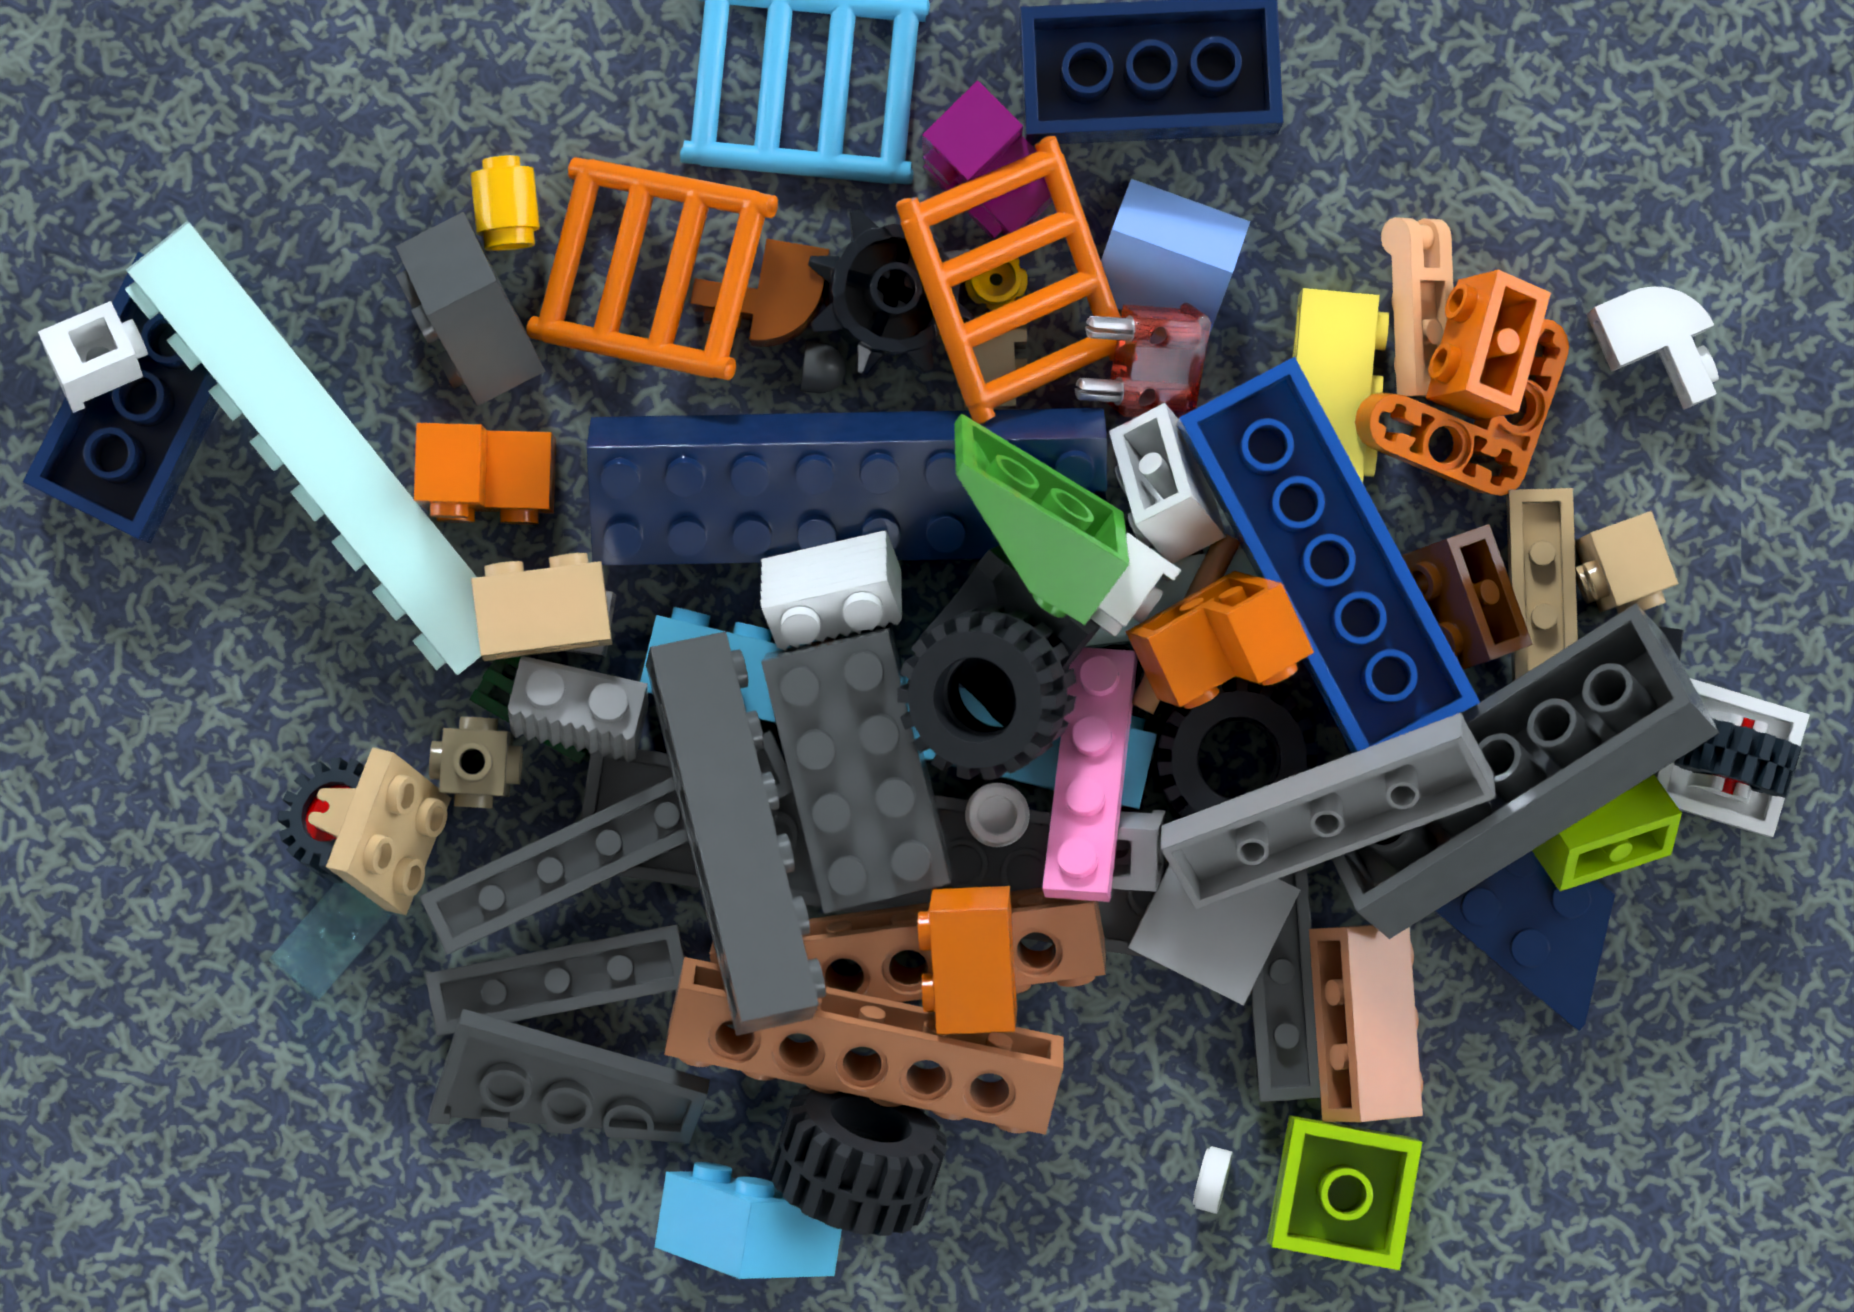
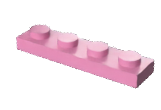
(1090, 777)

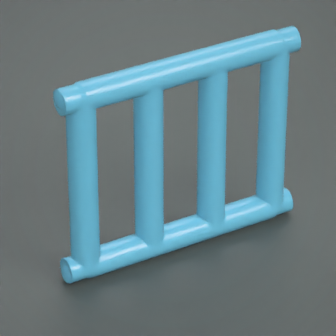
(828, 159)

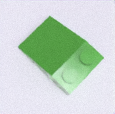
(1052, 529)

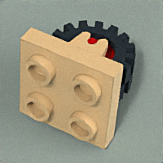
(366, 826)

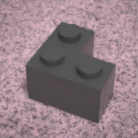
(465, 307)

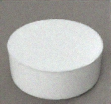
(997, 815)
(1212, 1179)

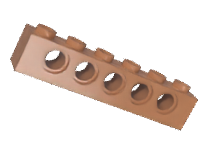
(879, 934)
(900, 1036)

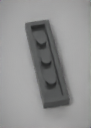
(559, 978)
(1285, 1009)

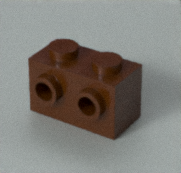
(1470, 596)

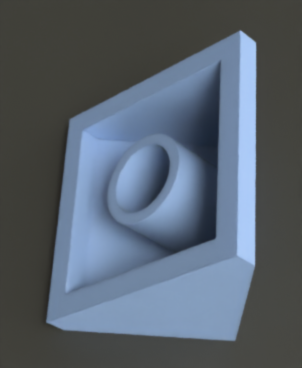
(1171, 251)

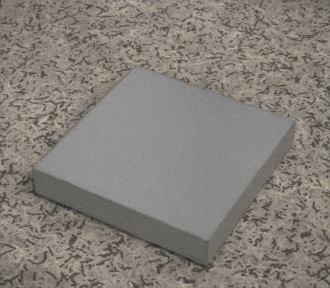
(1217, 943)

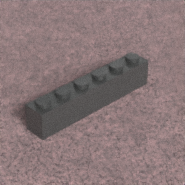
(733, 833)

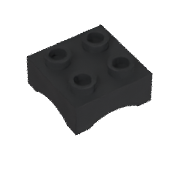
(999, 584)

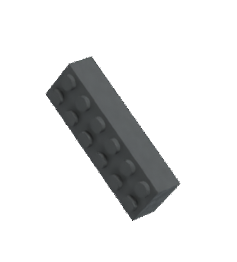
(1557, 751)

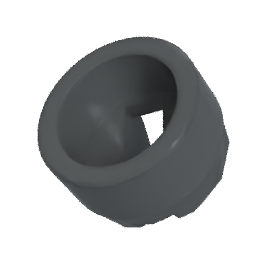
(822, 368)

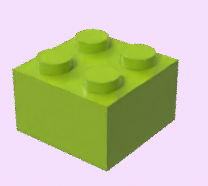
(1344, 1192)

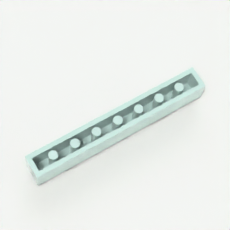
(314, 440)

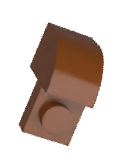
(785, 299)

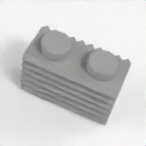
(578, 708)

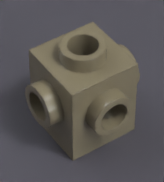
(501, 766)

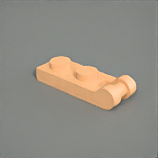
(1420, 291)

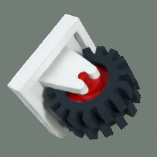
(1744, 768)

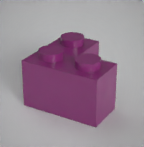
(974, 140)

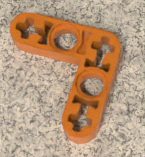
(1490, 437)

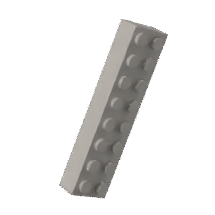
(1328, 811)

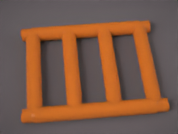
(939, 277)
(660, 347)

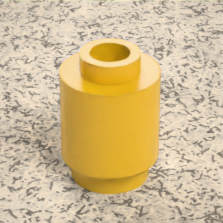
(505, 203)

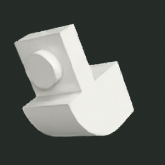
(1659, 322)

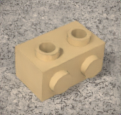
(1624, 565)
(541, 607)

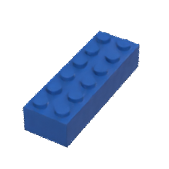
(1320, 536)

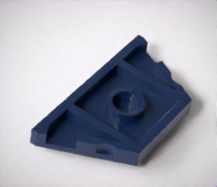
(1538, 933)

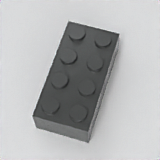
(855, 769)

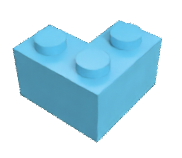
(741, 1226)

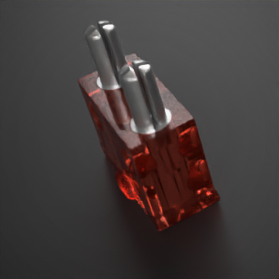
(1154, 361)

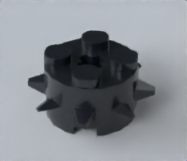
(857, 306)

